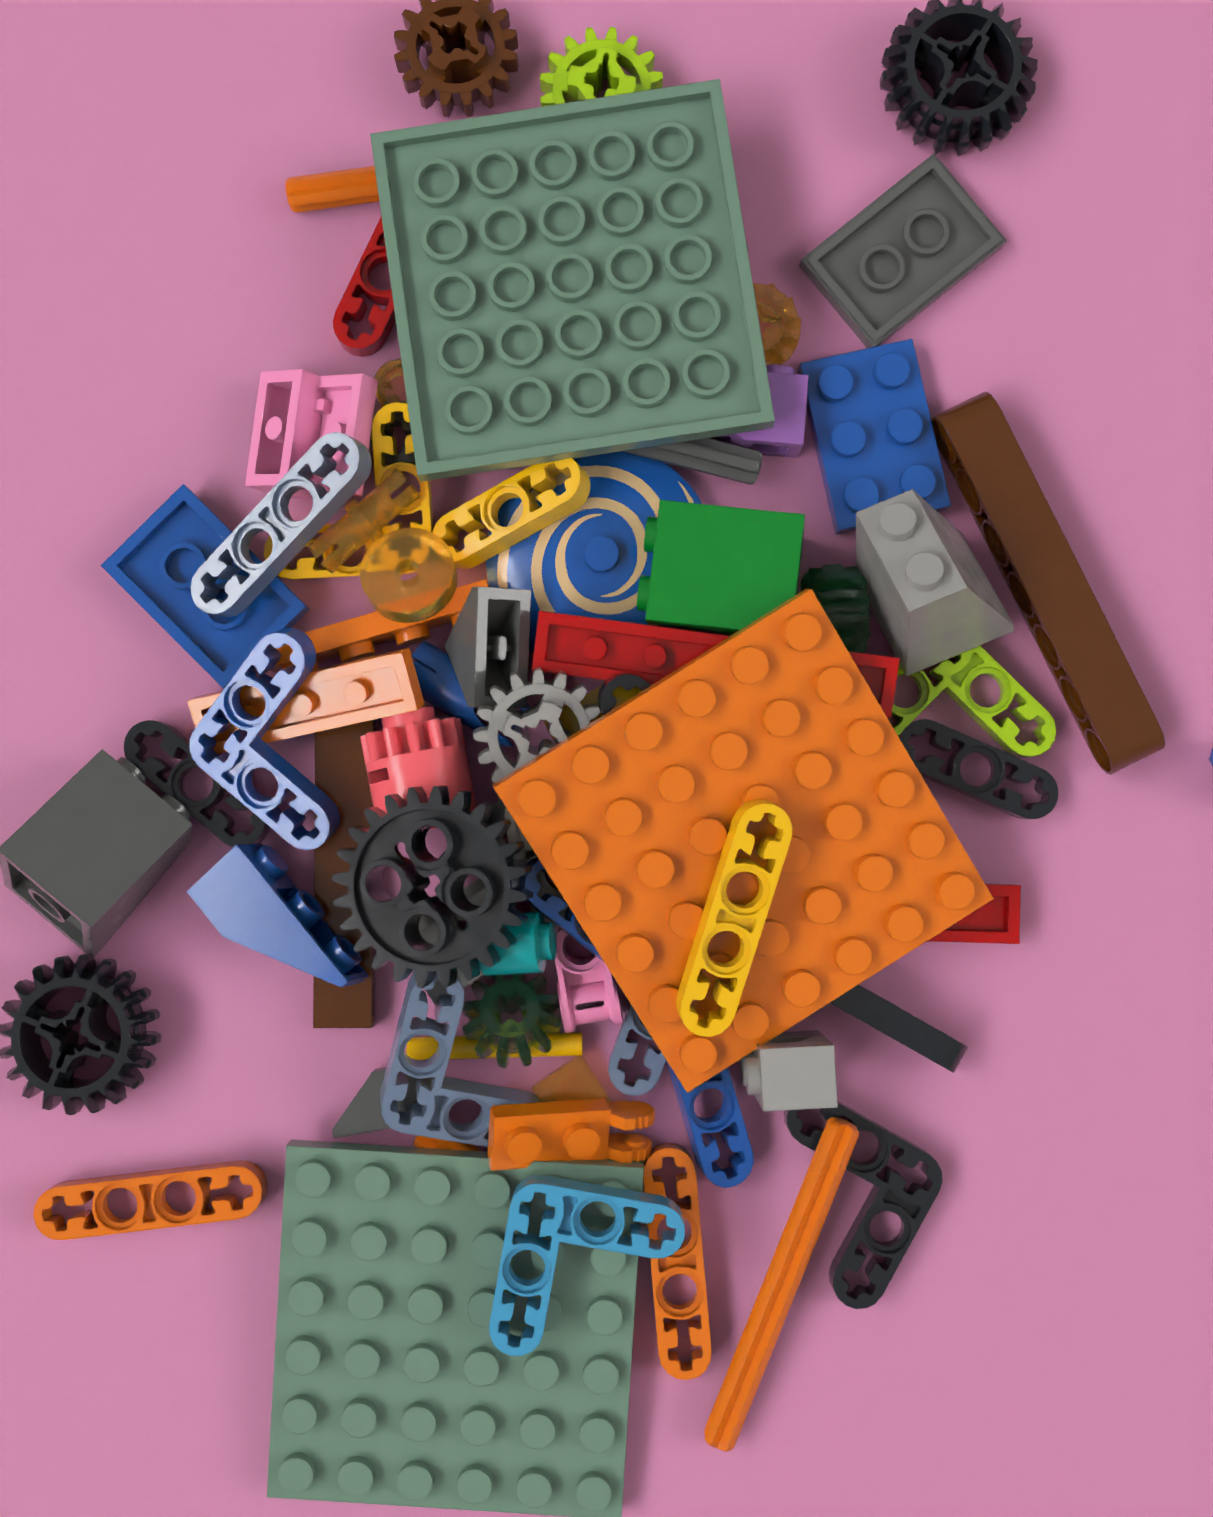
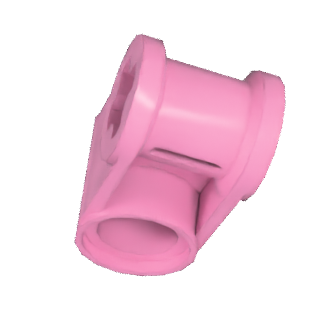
(585, 989)

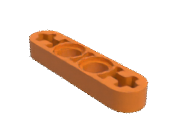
(152, 1206)
(686, 1261)

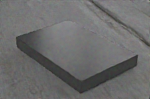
(902, 252)

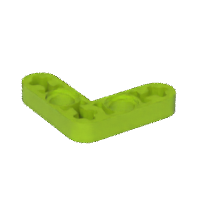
(956, 681)

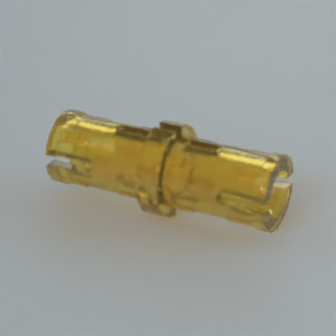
(364, 520)

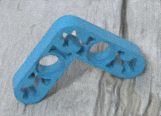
(567, 1227)

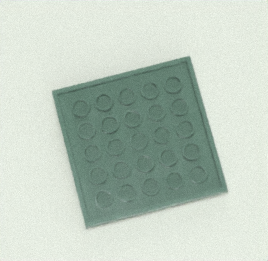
(571, 281)
(389, 1348)

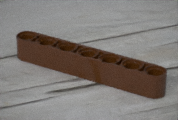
(1047, 583)

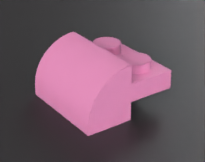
(298, 410)

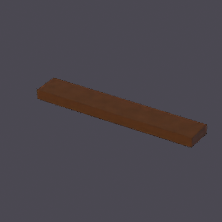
(344, 778)

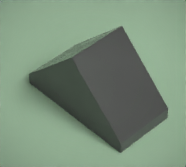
(491, 643)

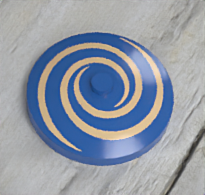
(597, 553)

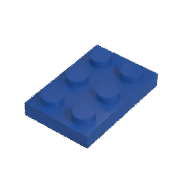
(872, 430)
(158, 573)

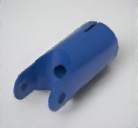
(442, 688)

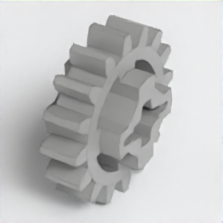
(512, 720)

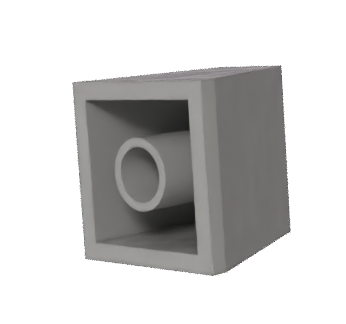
(924, 583)

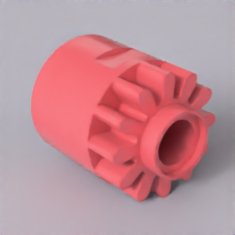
(416, 753)

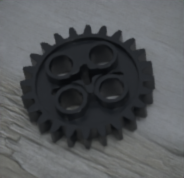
(393, 922)

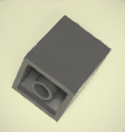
(95, 850)

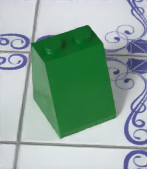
(718, 565)

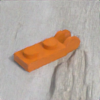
(567, 1132)

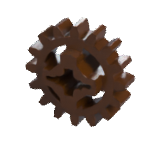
(461, 75)

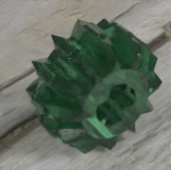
(844, 600)
(511, 1036)

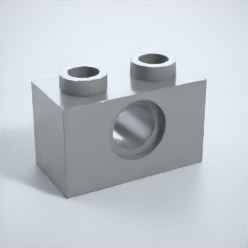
(792, 1072)

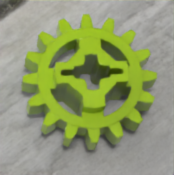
(587, 65)

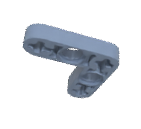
(434, 1091)

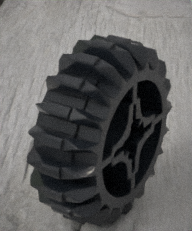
(927, 46)
(57, 1076)

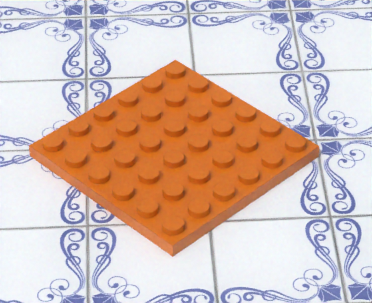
(645, 799)

